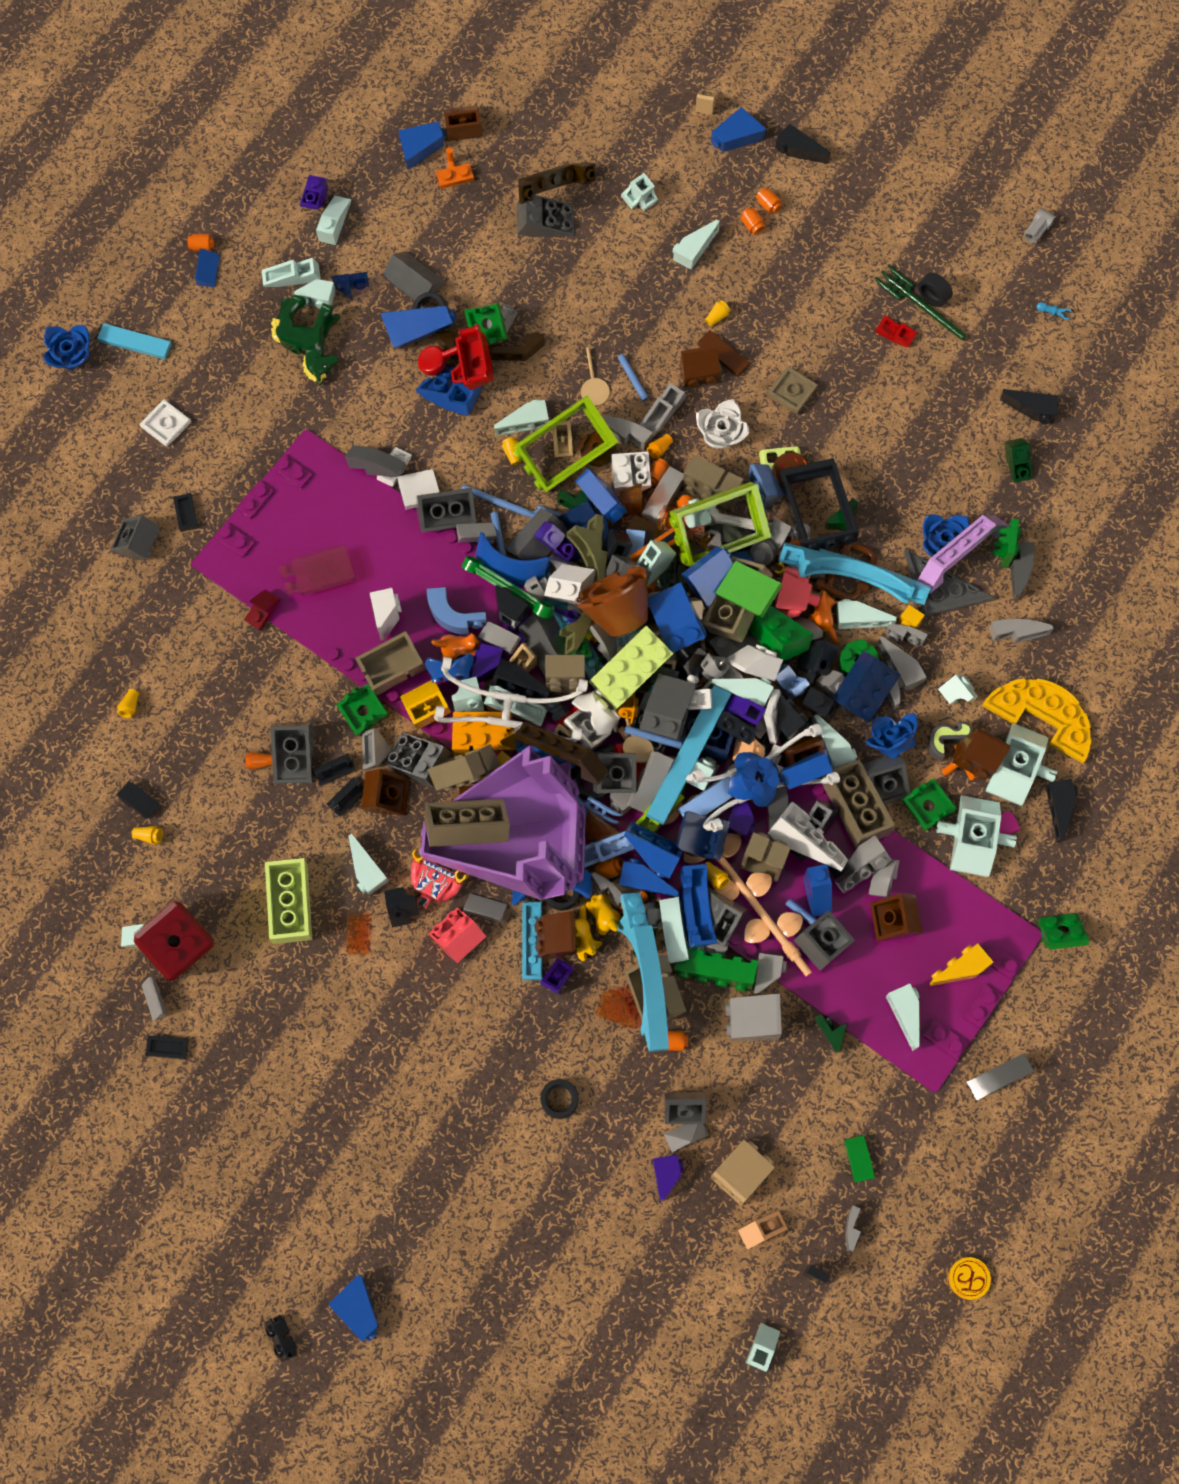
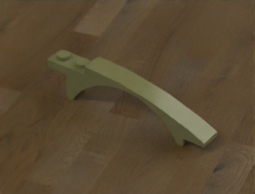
(589, 545)

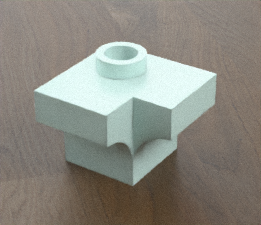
(640, 193)
(699, 518)
(958, 688)
(467, 699)

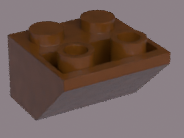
(462, 122)

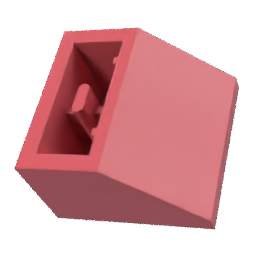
(457, 935)

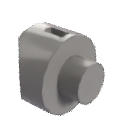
(763, 552)
(536, 587)
(713, 667)
(653, 915)

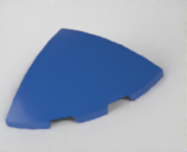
(447, 394)

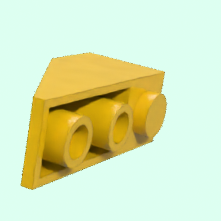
(966, 967)

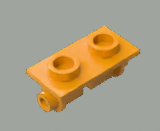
(629, 708)

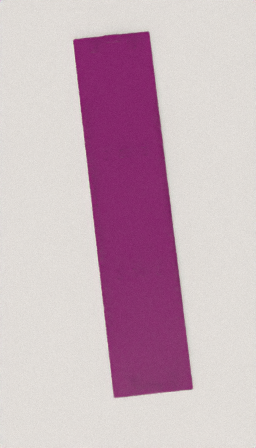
(320, 503)

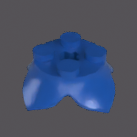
(59, 340)
(937, 528)
(459, 668)
(893, 737)
(743, 782)

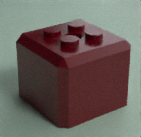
(169, 921)

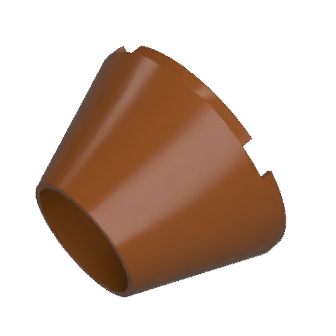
(617, 601)

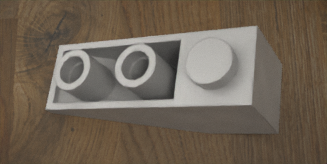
(908, 667)
(865, 861)

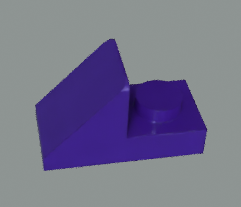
(557, 976)

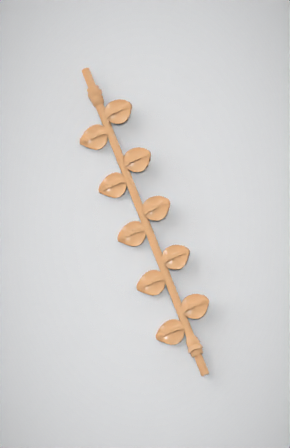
(756, 886)

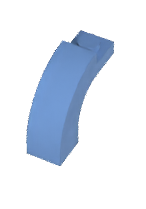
(450, 619)

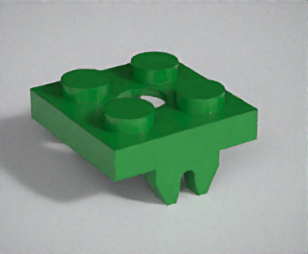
(493, 312)
(1007, 543)
(351, 703)
(933, 792)
(1056, 938)

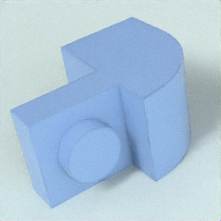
(790, 683)

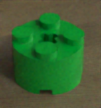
(852, 652)

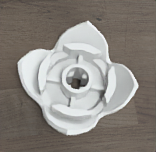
(725, 415)
(604, 715)

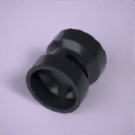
(557, 710)

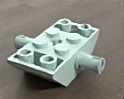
(1015, 779)
(971, 852)

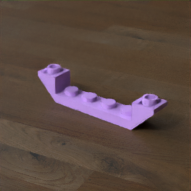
(959, 547)

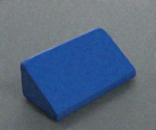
(207, 268)

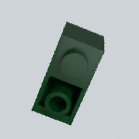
(1018, 459)

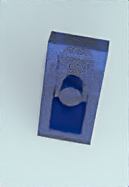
(347, 282)

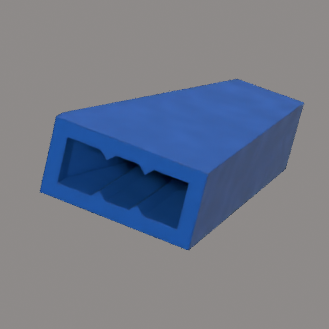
(416, 324)

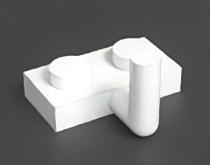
(701, 698)

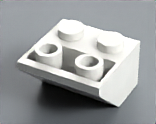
(630, 470)

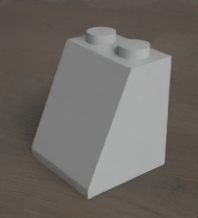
(754, 1018)

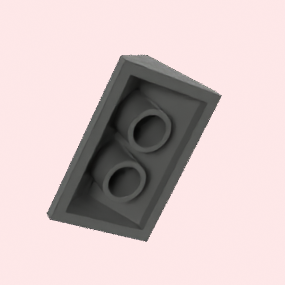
(411, 276)
(445, 509)
(525, 545)
(543, 638)

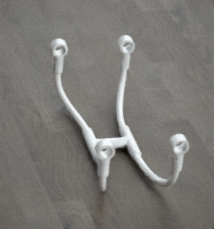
(508, 699)
(698, 776)

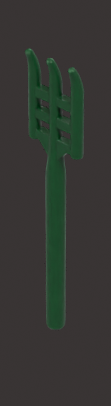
(906, 292)

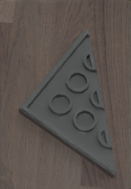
(950, 595)

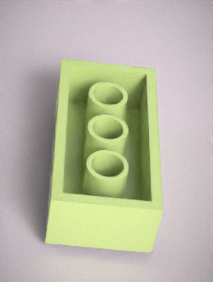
(630, 667)
(288, 901)

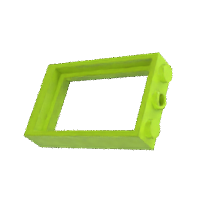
(598, 423)
(757, 514)

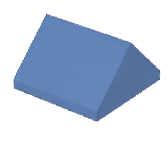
(767, 484)

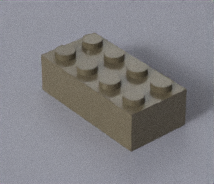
(726, 617)
(859, 804)
(466, 822)

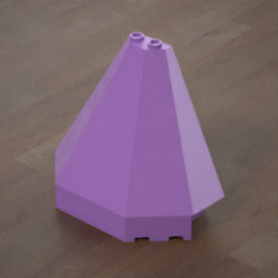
(544, 830)

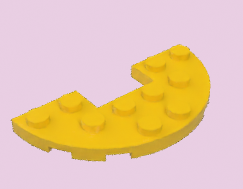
(1049, 704)

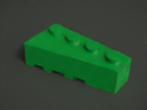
(780, 634)
(718, 969)

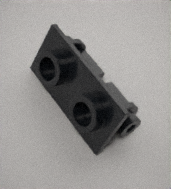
(678, 568)
(736, 727)
(334, 769)
(346, 796)
(276, 1331)

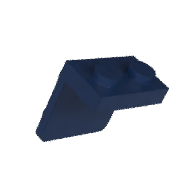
(699, 841)

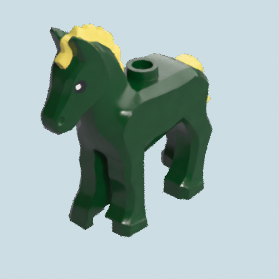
(306, 339)

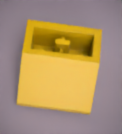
(422, 704)

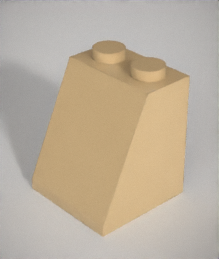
(743, 1171)

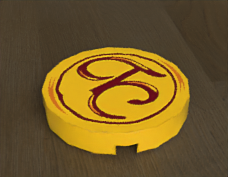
(969, 1278)

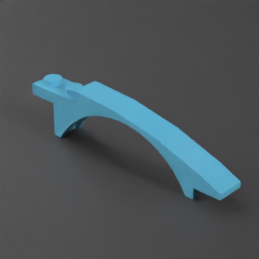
(823, 561)
(641, 936)

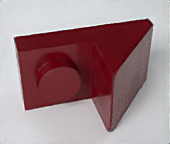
(262, 609)

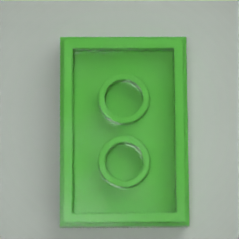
(749, 589)

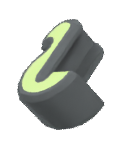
(946, 734)

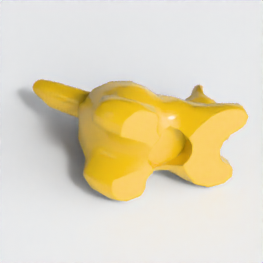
(605, 916)
(583, 939)

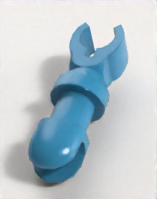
(1043, 307)

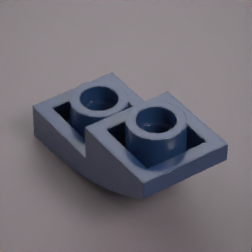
(578, 515)

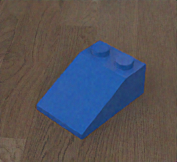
(676, 618)
(655, 849)
(638, 877)

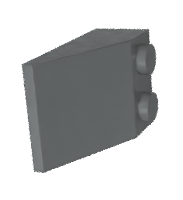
(668, 707)
(292, 752)

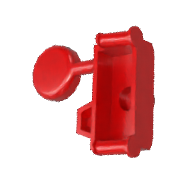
(473, 356)

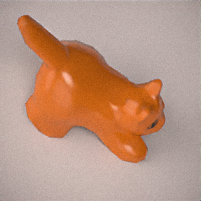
(823, 617)
(455, 646)

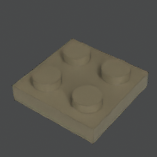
(792, 390)

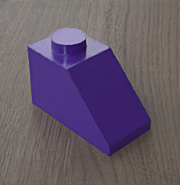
(741, 820)
(667, 1173)

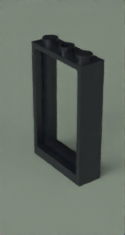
(812, 471)

